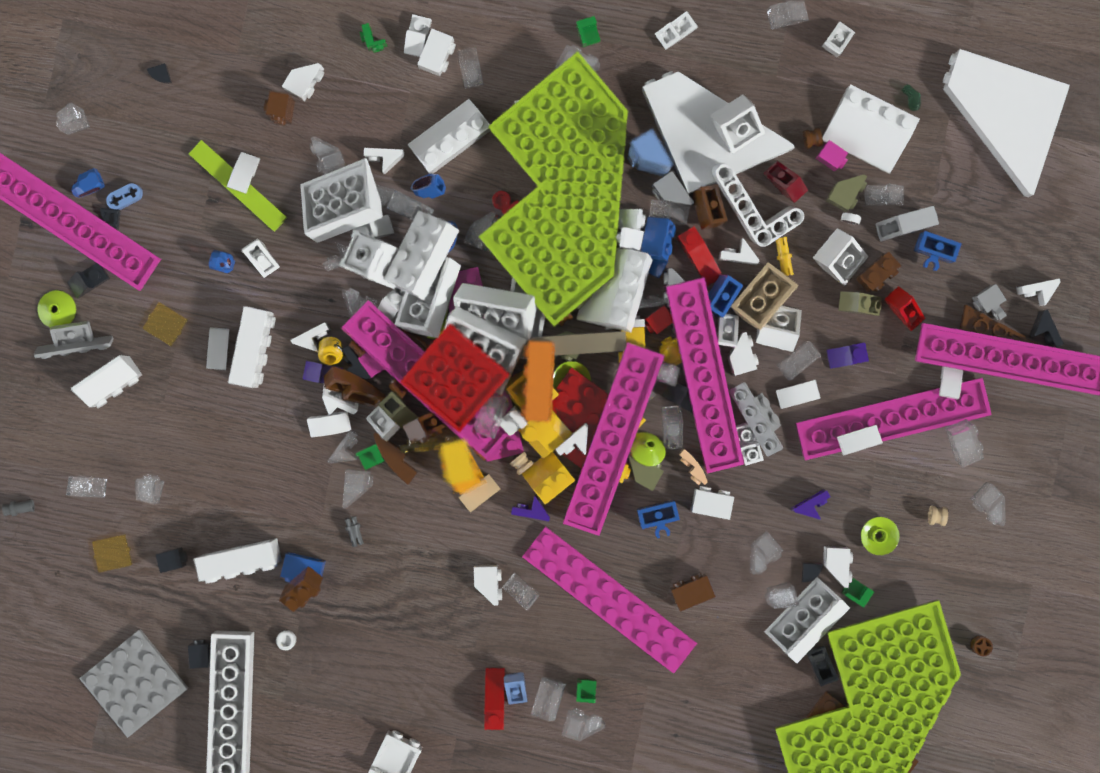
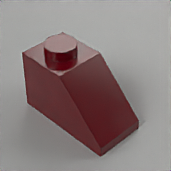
(786, 181)

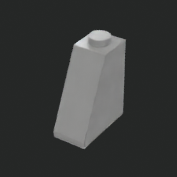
(907, 223)

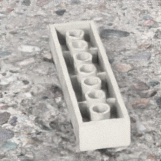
(230, 702)

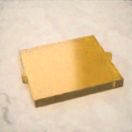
(165, 324)
(112, 553)

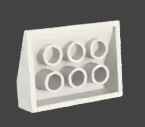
(870, 128)
(340, 201)
(619, 298)
(495, 341)

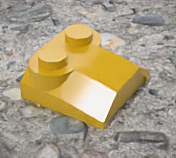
(545, 435)

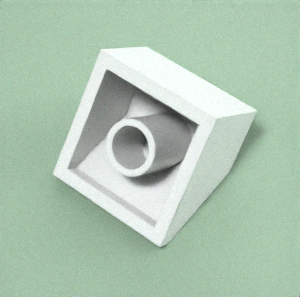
(738, 123)
(840, 256)
(781, 330)

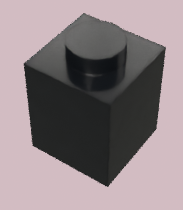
(171, 559)
(199, 654)

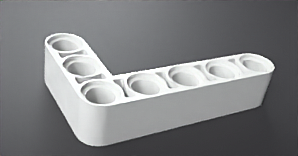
(749, 210)

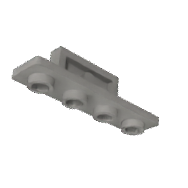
(72, 338)
(759, 417)

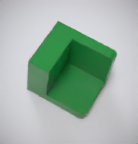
(588, 31)
(370, 457)
(858, 592)
(586, 690)

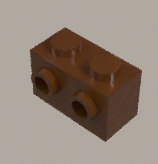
(279, 108)
(709, 206)
(879, 271)
(423, 427)
(301, 589)
(692, 591)

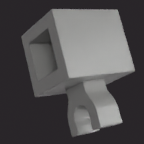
(989, 300)

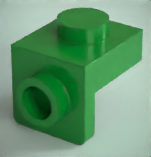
(367, 36)

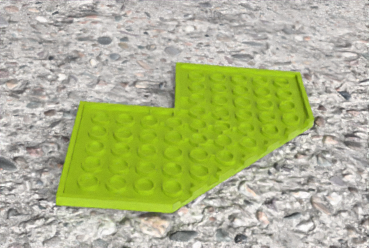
(572, 147)
(895, 683)

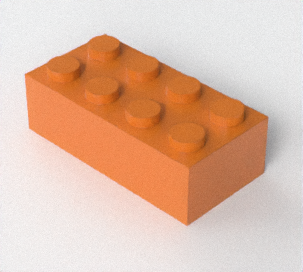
(539, 381)

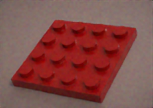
(455, 377)
(579, 403)

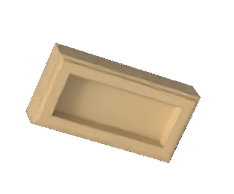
(480, 494)

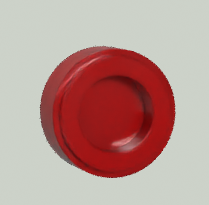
(501, 200)

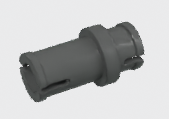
(15, 508)
(354, 531)

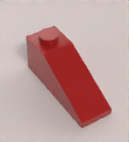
(699, 255)
(494, 699)

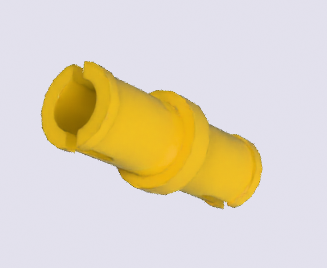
(784, 256)

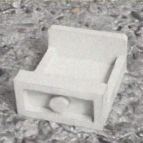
(396, 754)

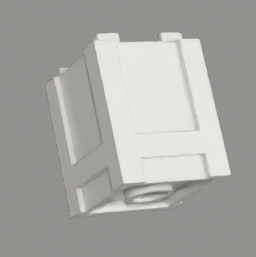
(369, 257)

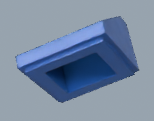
(657, 268)

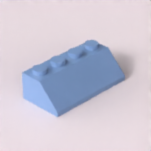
(648, 155)

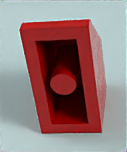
(905, 308)

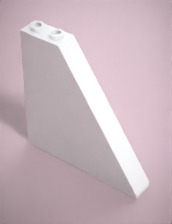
(1009, 111)
(694, 145)

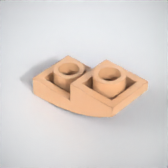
(697, 473)

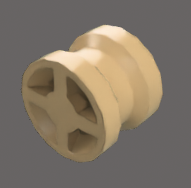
(521, 463)
(938, 515)

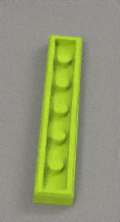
(253, 199)

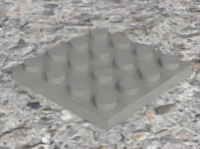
(133, 683)

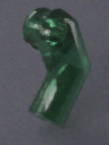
(914, 97)

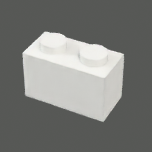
(436, 52)
(712, 503)

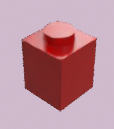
(658, 320)

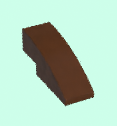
(352, 387)
(395, 459)

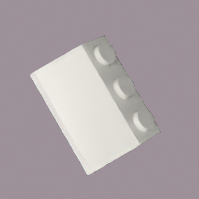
(107, 381)

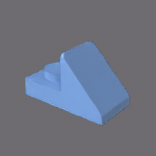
(515, 688)

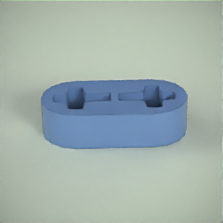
(122, 192)

